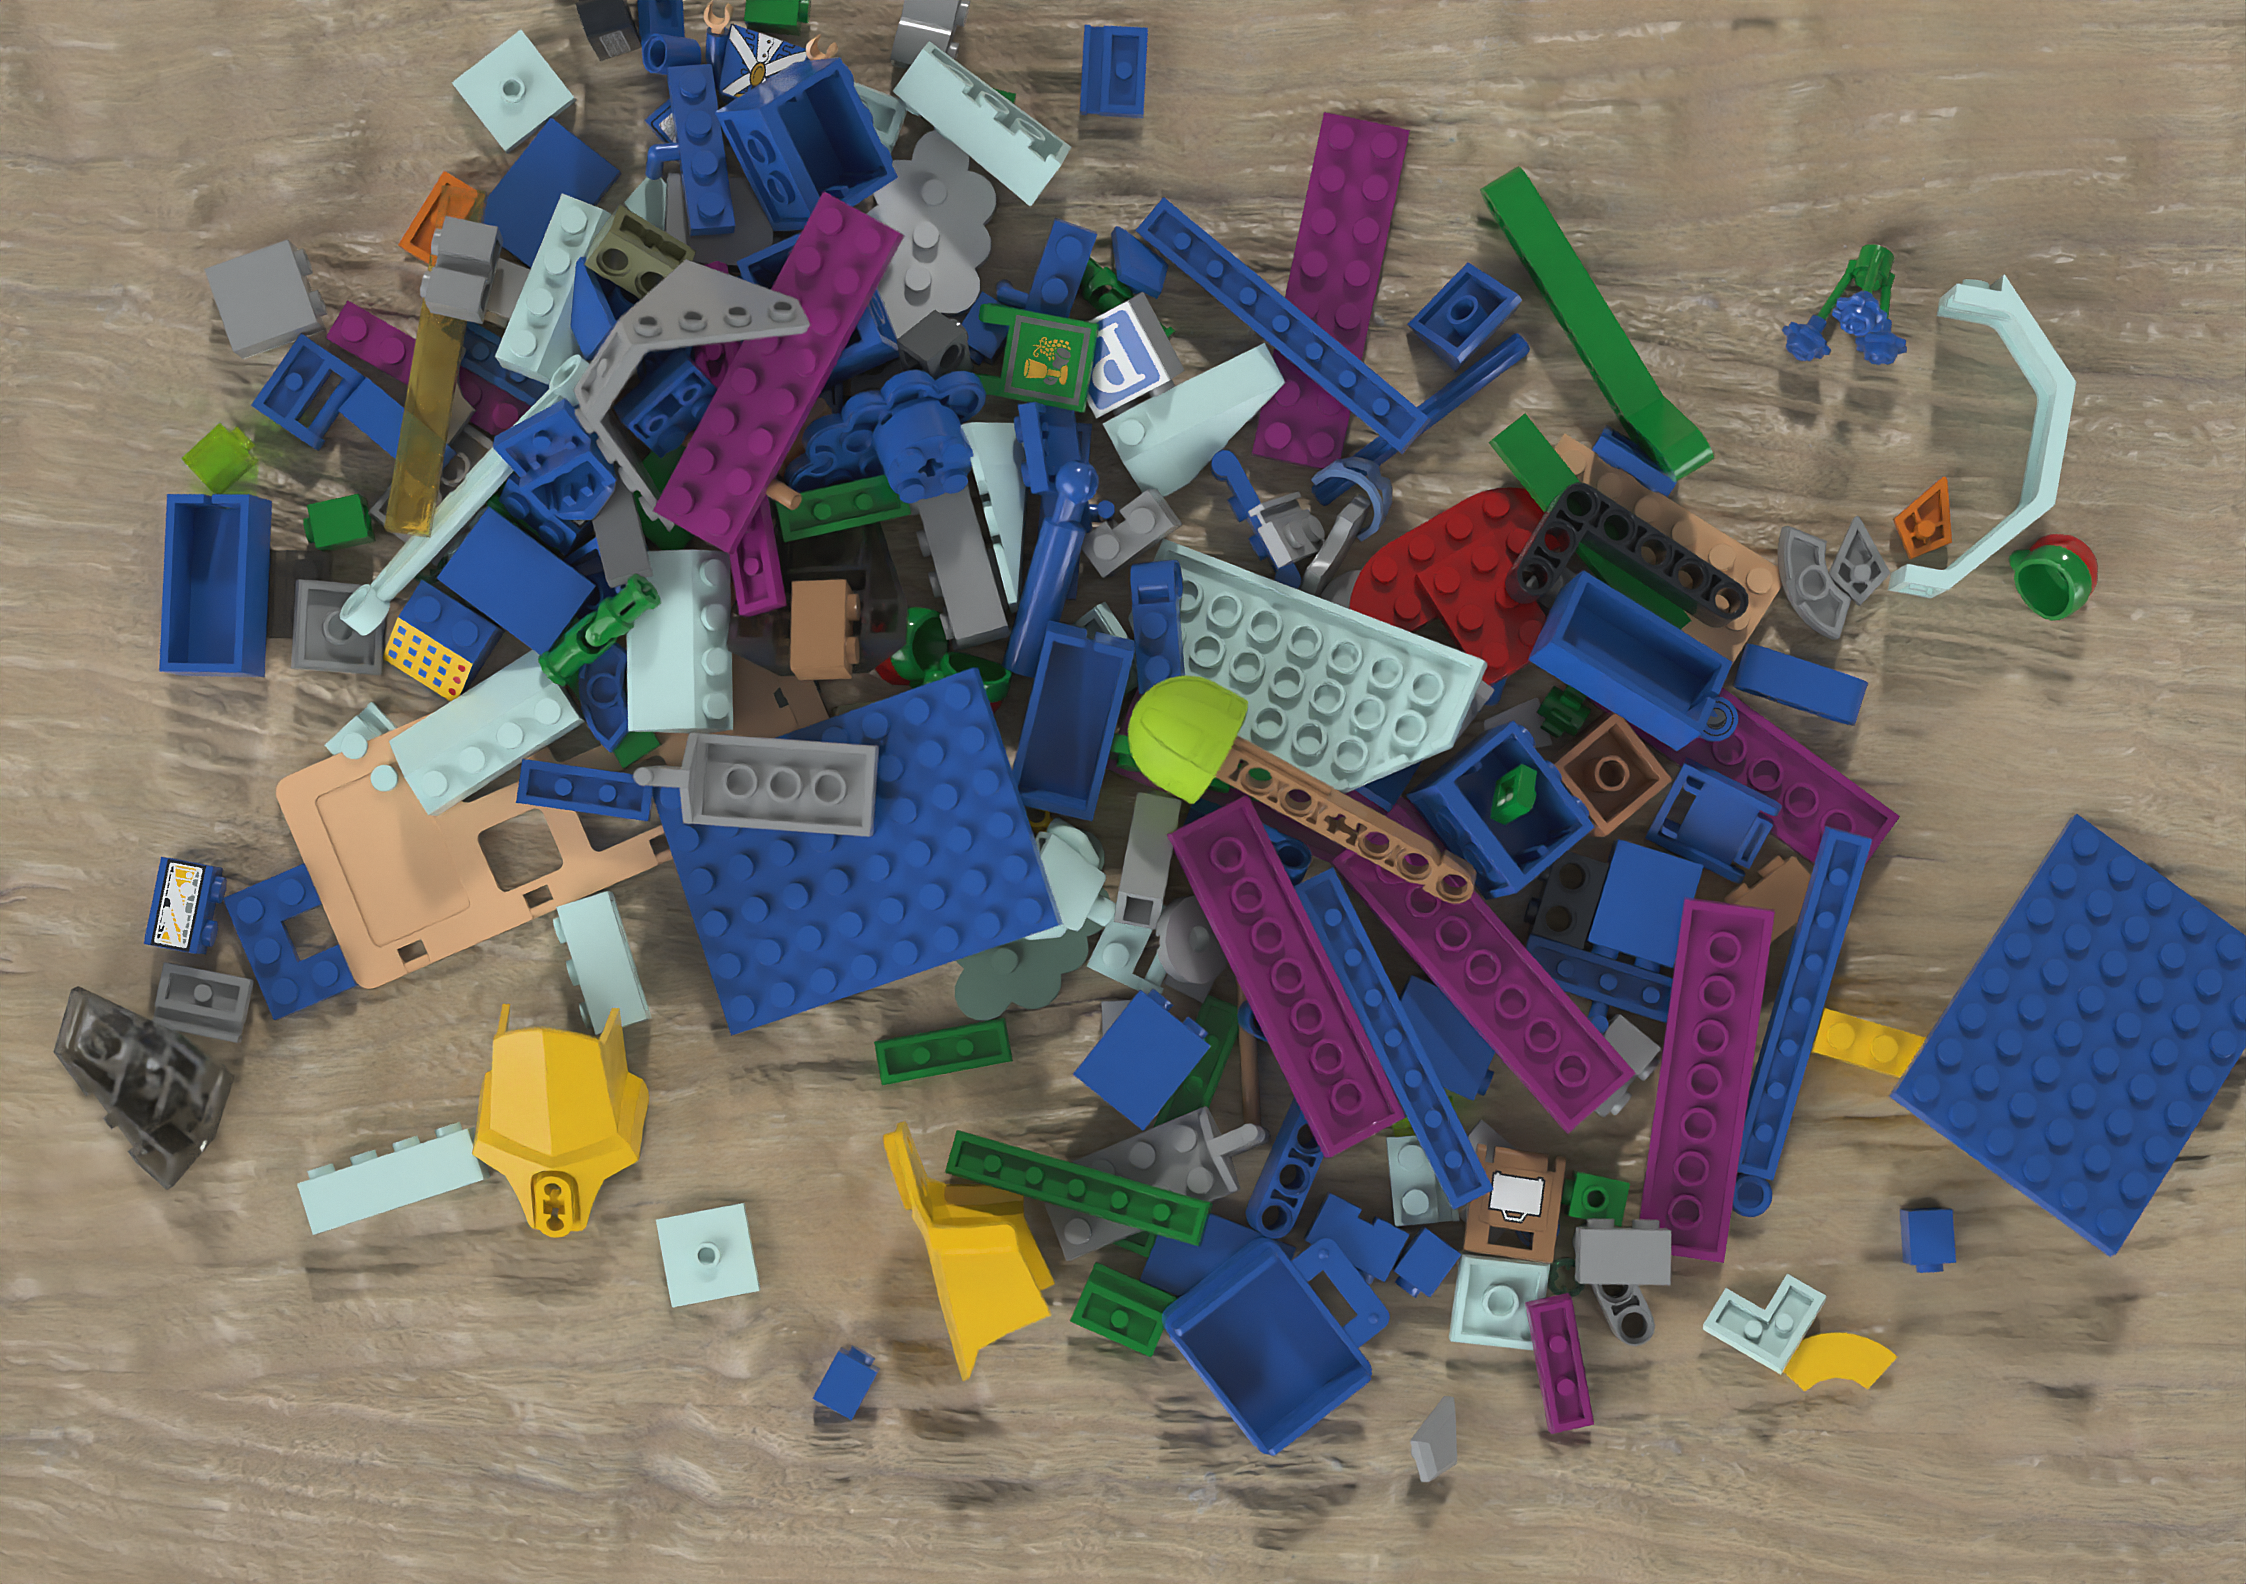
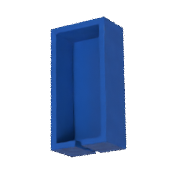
(215, 585)
(1630, 661)
(1071, 719)

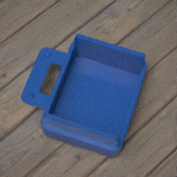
(1272, 1342)

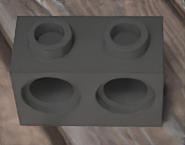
(935, 346)

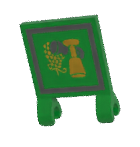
(1044, 357)

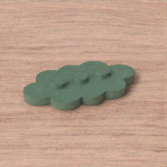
(1023, 969)

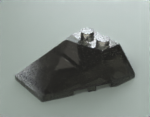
(849, 554)
(148, 1079)

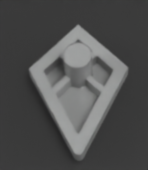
(1858, 564)
(1435, 1441)

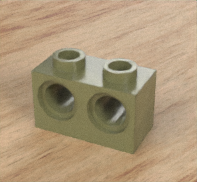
(635, 252)

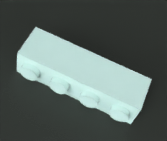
(391, 1180)

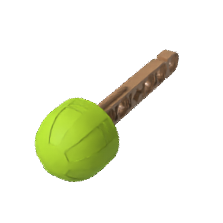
(1189, 734)

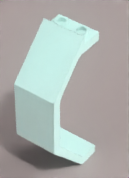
(2055, 389)

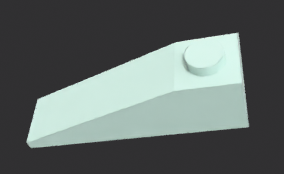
(1181, 430)
(1003, 497)

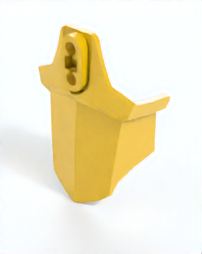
(559, 1118)
(978, 1251)

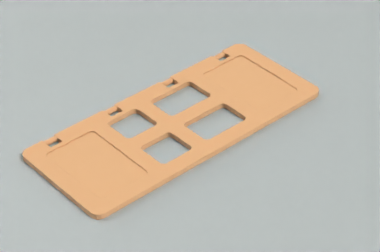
(413, 876)

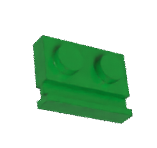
(1122, 1309)

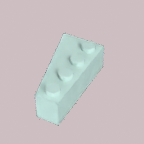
(982, 123)

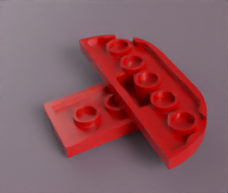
(1458, 573)

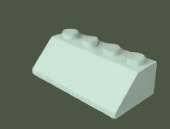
(540, 327)
(679, 650)
(484, 733)

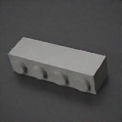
(962, 569)

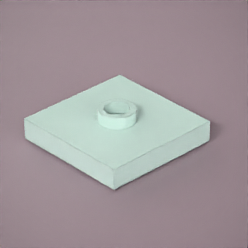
(514, 91)
(708, 1254)
(1492, 1299)

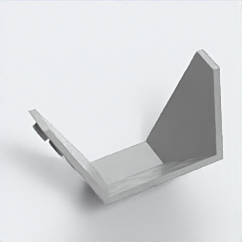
(683, 310)

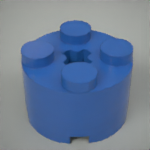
(923, 450)

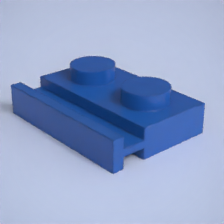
(1114, 71)
(1626, 455)

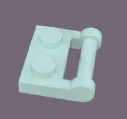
(1119, 953)

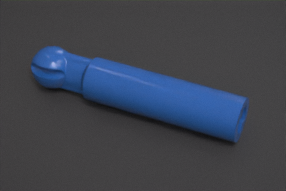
(1051, 567)

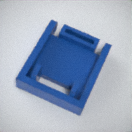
(1719, 824)

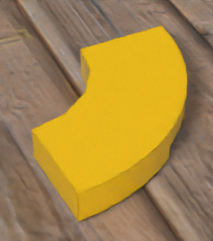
(1838, 1356)

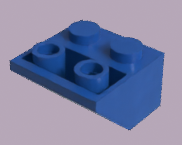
(667, 403)

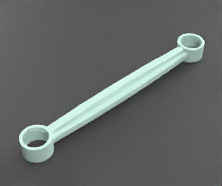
(371, 603)

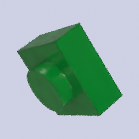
(1514, 794)

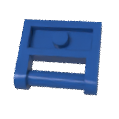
(298, 383)

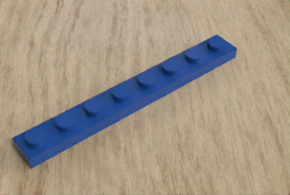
(1283, 325)
(1801, 999)
(1393, 1039)

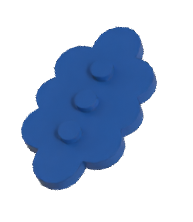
(841, 444)

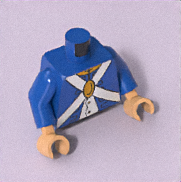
(748, 58)

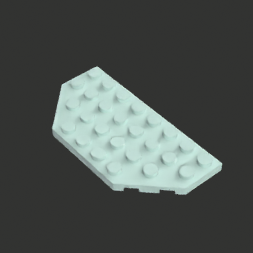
(1318, 678)

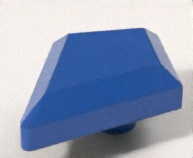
(1137, 264)

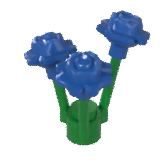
(1856, 313)

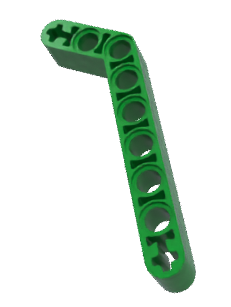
(1592, 328)

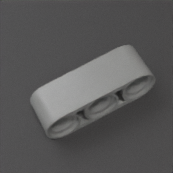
(1619, 1305)

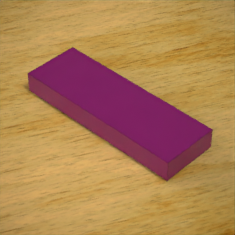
(1559, 1363)

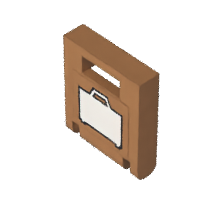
(1522, 1200)

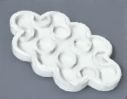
(943, 225)

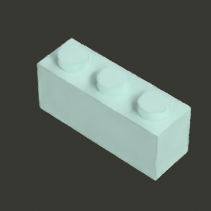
(601, 961)

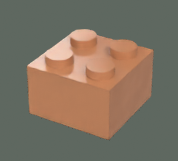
(1609, 772)

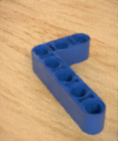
(1284, 1152)

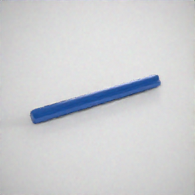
(1435, 408)

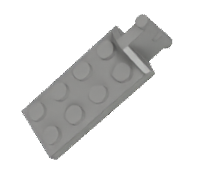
(773, 784)
(1176, 1156)

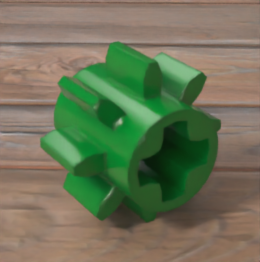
(1563, 711)

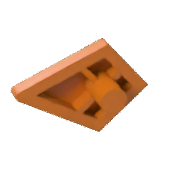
(1926, 521)

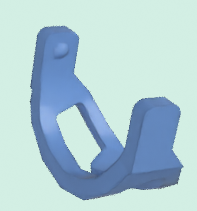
(1375, 482)

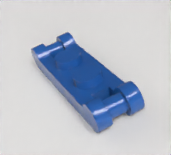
(1227, 469)

